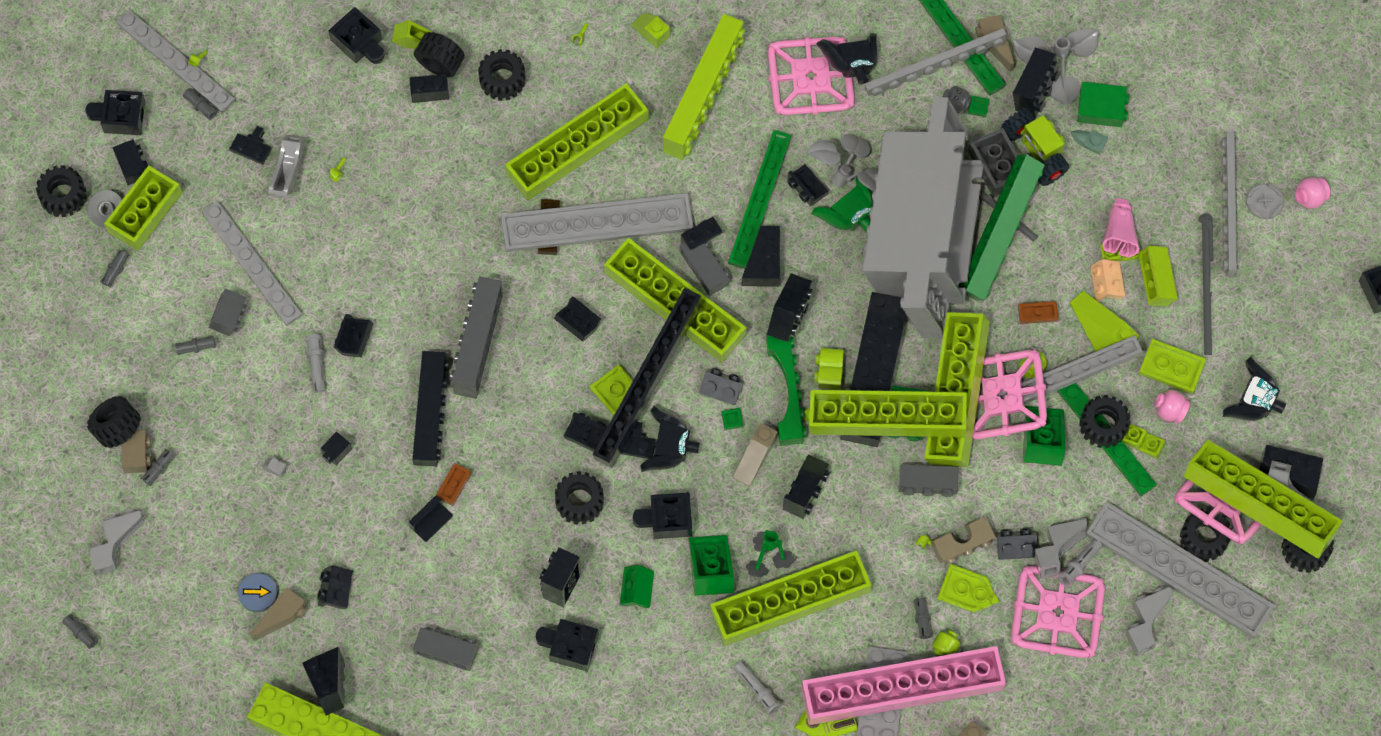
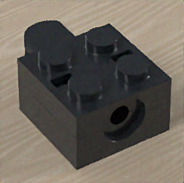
(357, 37)
(119, 113)
(667, 516)
(569, 644)

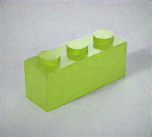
(1157, 276)

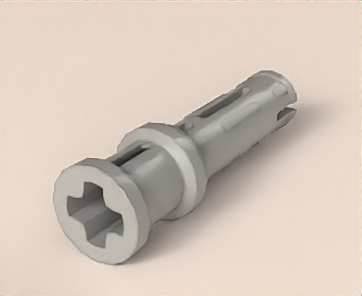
(315, 355)
(1075, 568)
(762, 694)

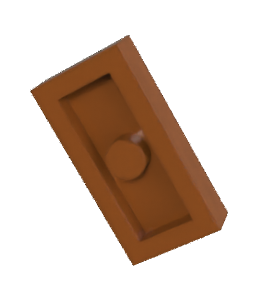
(1038, 312)
(453, 484)

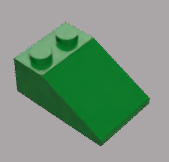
(1046, 443)
(711, 565)

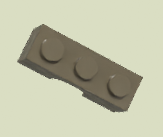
(978, 534)

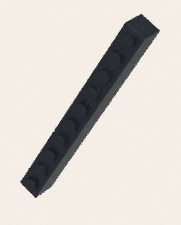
(648, 378)

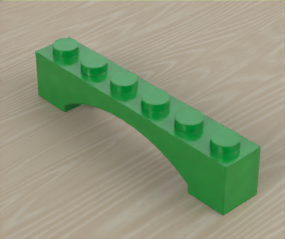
(790, 429)

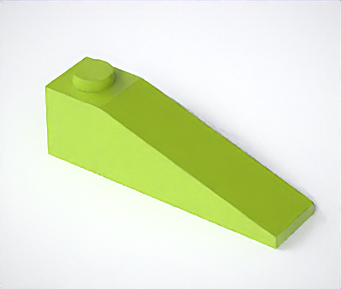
(1099, 323)

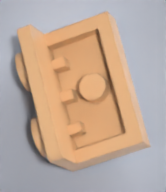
(1107, 279)

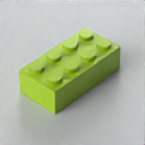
(143, 208)

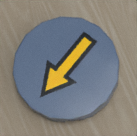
(257, 592)

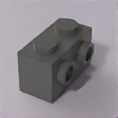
(227, 312)

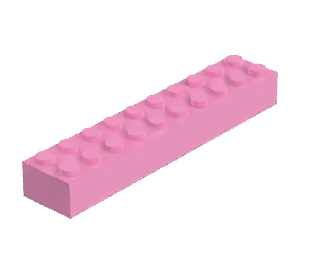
(903, 685)

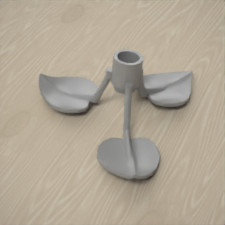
(1081, 42)
(827, 153)

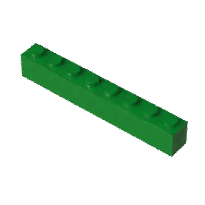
(1002, 226)

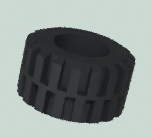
(439, 54)
(506, 87)
(67, 203)
(1107, 407)
(113, 422)
(583, 512)
(1198, 547)
(1304, 560)

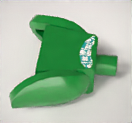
(850, 210)

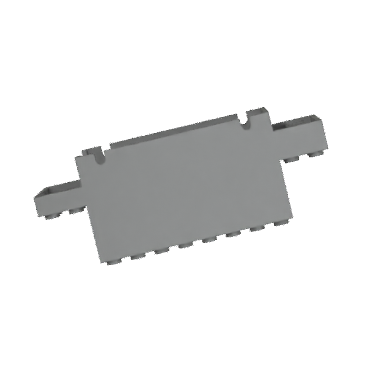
(924, 218)

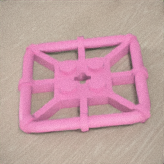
(802, 84)
(1014, 400)
(1219, 506)
(1065, 622)

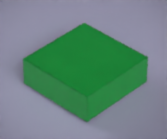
(978, 106)
(732, 419)

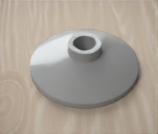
(106, 198)

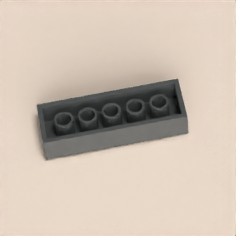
(477, 337)

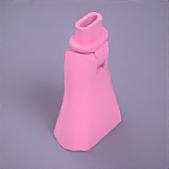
(1121, 230)

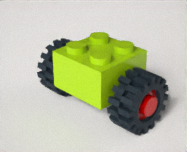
(1041, 142)

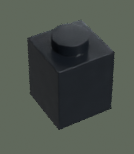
(335, 449)

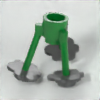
(764, 543)

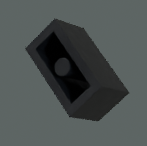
(429, 88)
(130, 161)

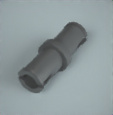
(199, 103)
(114, 268)
(195, 345)
(158, 467)
(922, 618)
(80, 631)

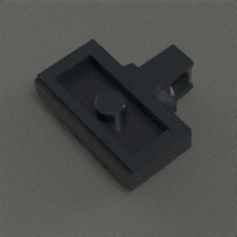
(251, 146)
(638, 445)

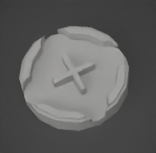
(1265, 201)

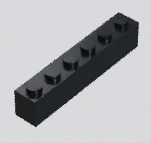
(429, 409)

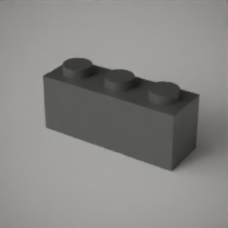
(705, 267)
(928, 480)
(445, 648)

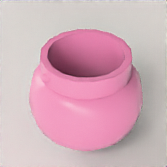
(1312, 192)
(1172, 406)

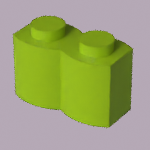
(830, 368)

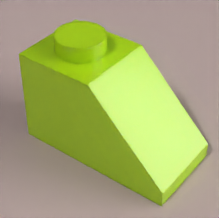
(652, 29)
(408, 34)

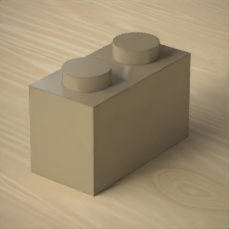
(135, 453)

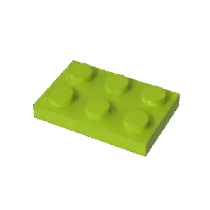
(1172, 366)

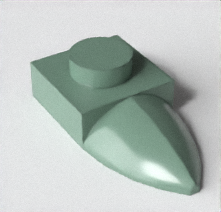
(1090, 140)

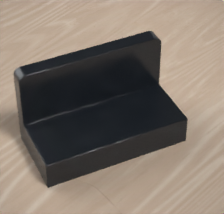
(430, 519)

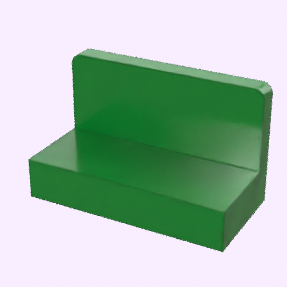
(637, 586)

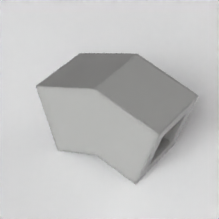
(274, 466)

